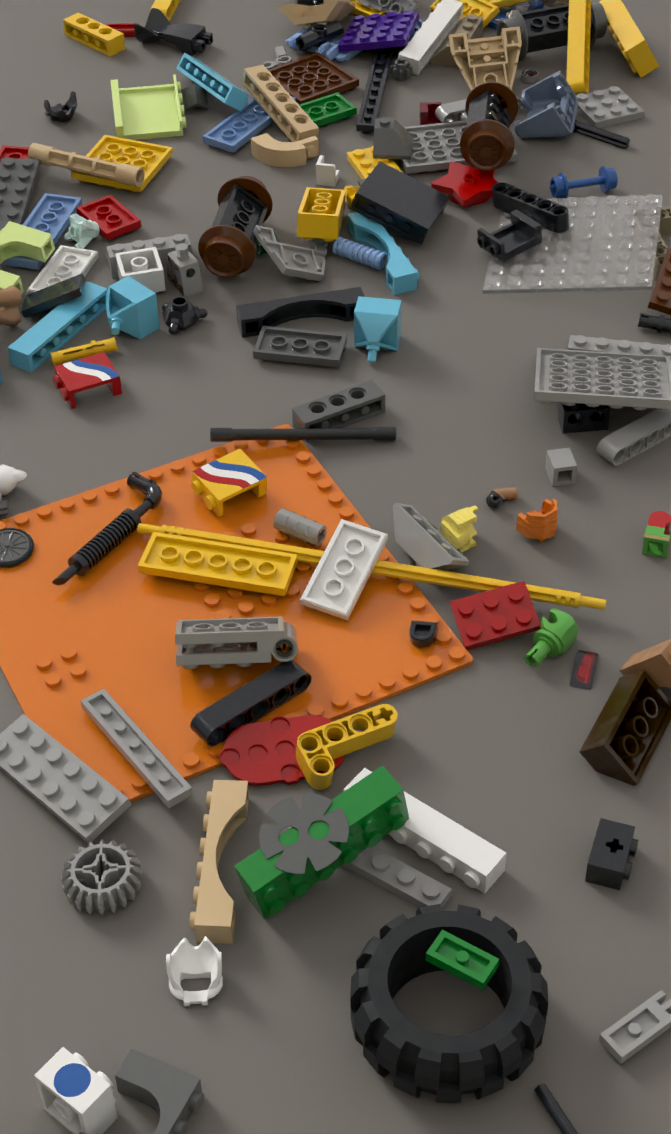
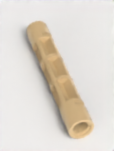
(97, 166)

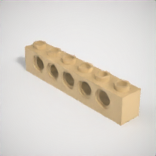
(278, 103)

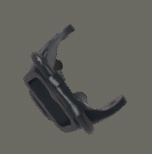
(57, 114)

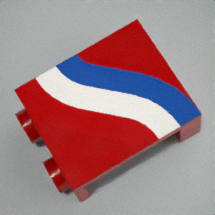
(84, 375)

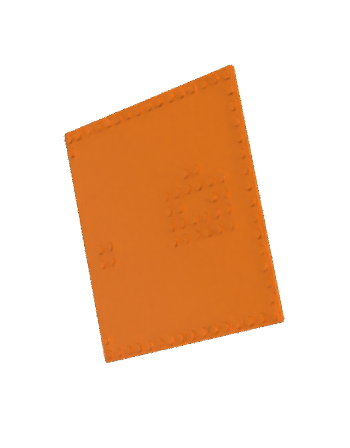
(120, 624)

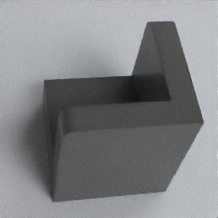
(194, 96)

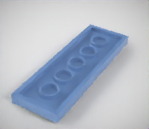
(239, 127)
(49, 216)

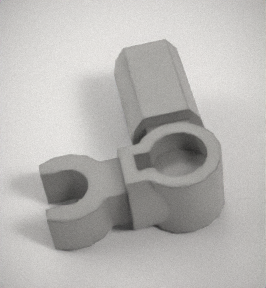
(282, 58)

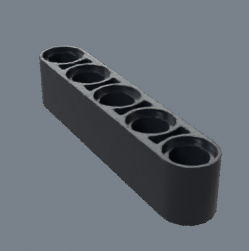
(543, 211)
(250, 702)

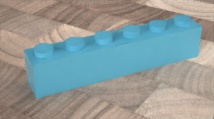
(213, 82)
(57, 328)

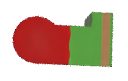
(657, 535)

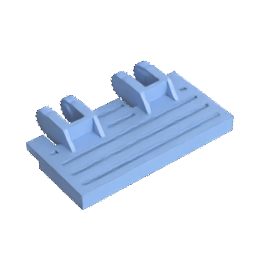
(328, 49)

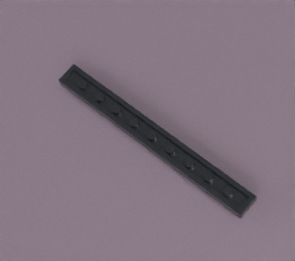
(374, 89)

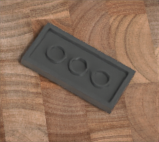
(300, 346)

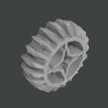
(101, 877)

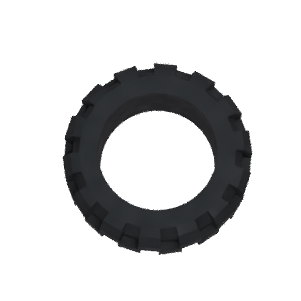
(436, 1061)

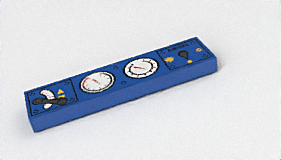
(522, 7)

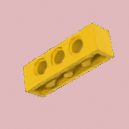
(94, 34)

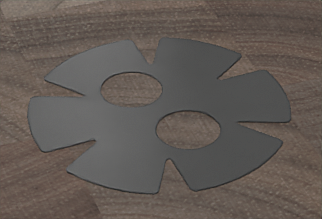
(289, 815)

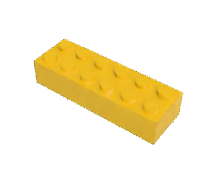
(629, 38)

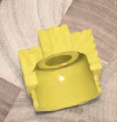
(459, 528)

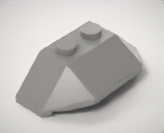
(424, 541)

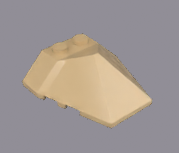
(318, 14)
(487, 58)

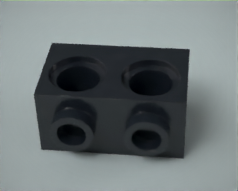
(583, 418)

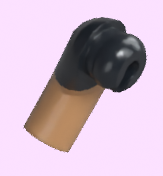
(498, 496)

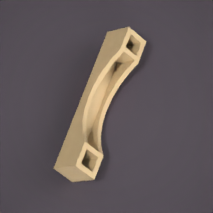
(215, 907)

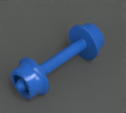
(560, 186)

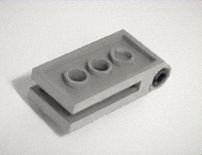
(234, 641)

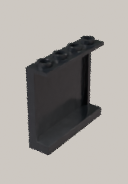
(399, 202)

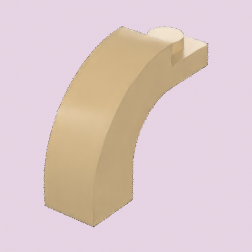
(283, 154)

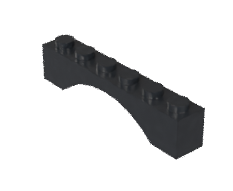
(331, 304)

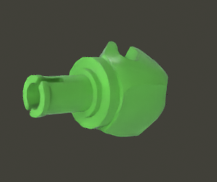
(553, 637)

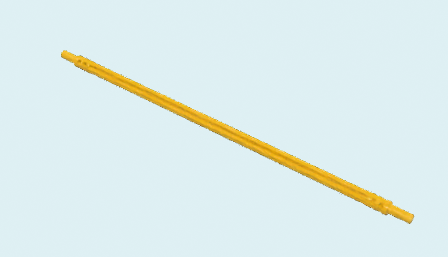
(392, 569)

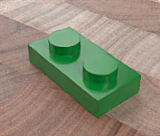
(462, 959)

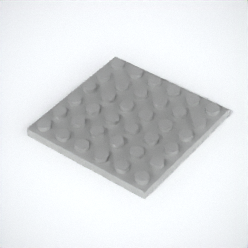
(603, 379)

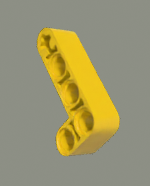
(376, 723)

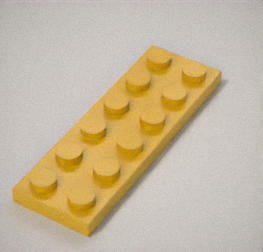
(218, 563)

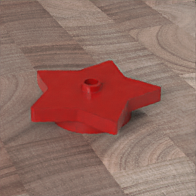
(466, 184)

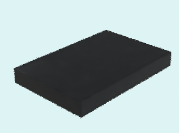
(53, 295)

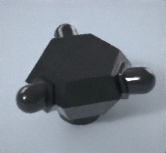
(181, 314)

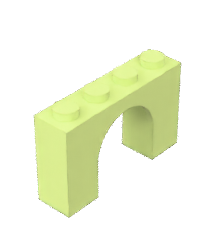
(22, 241)

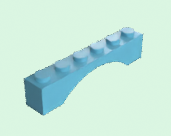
(400, 273)

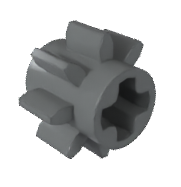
(401, 70)

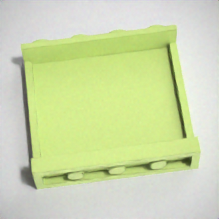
(148, 111)

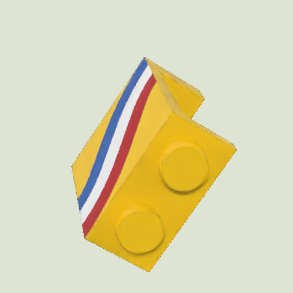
(226, 479)

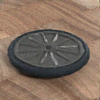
(15, 547)

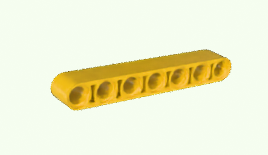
(579, 45)

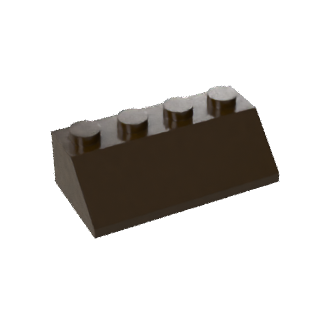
(628, 729)

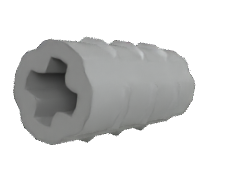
(300, 527)

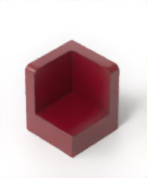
(427, 113)

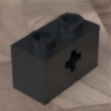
(610, 854)

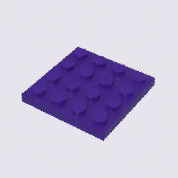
(379, 31)

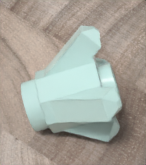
(81, 230)

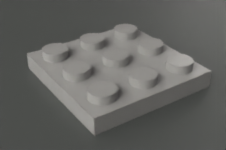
(608, 107)

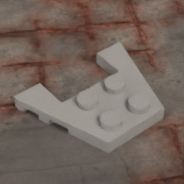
(294, 260)

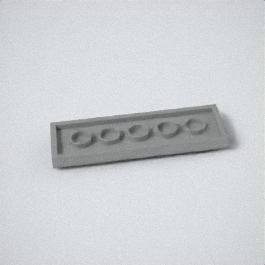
(59, 779)

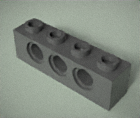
(341, 408)

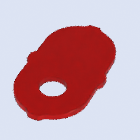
(267, 750)

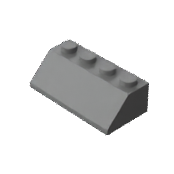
(163, 245)

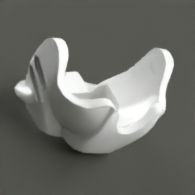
(194, 963)

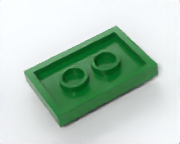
(329, 109)

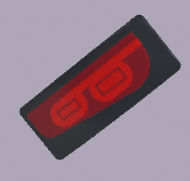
(584, 669)

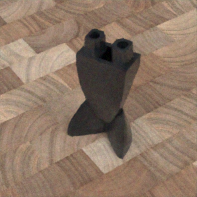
(186, 37)

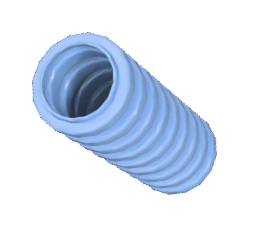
(360, 253)

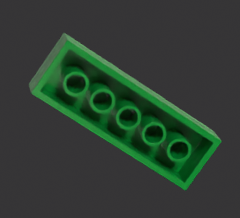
(372, 811)

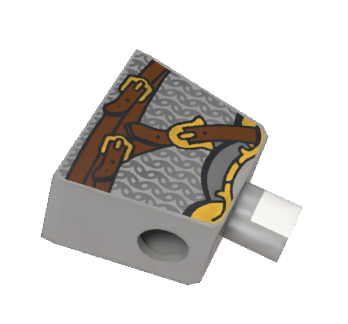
(184, 271)

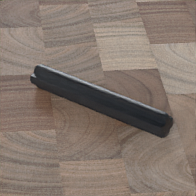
(601, 134)

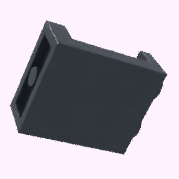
(511, 239)

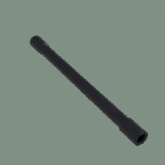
(375, 433)

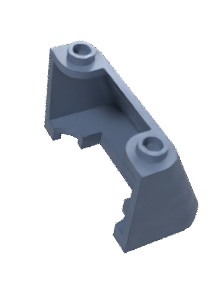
(550, 109)

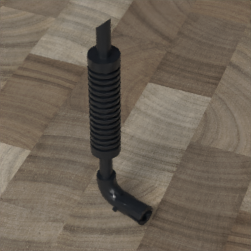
(114, 532)

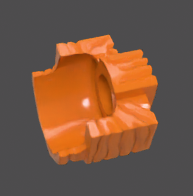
(539, 524)

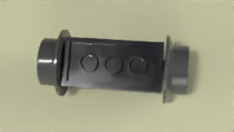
(549, 27)

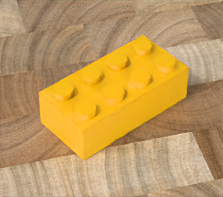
(321, 214)

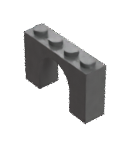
(163, 1088)

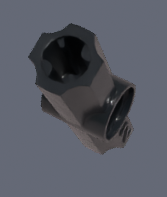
(319, 35)

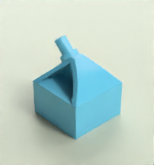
(132, 308)
(377, 325)

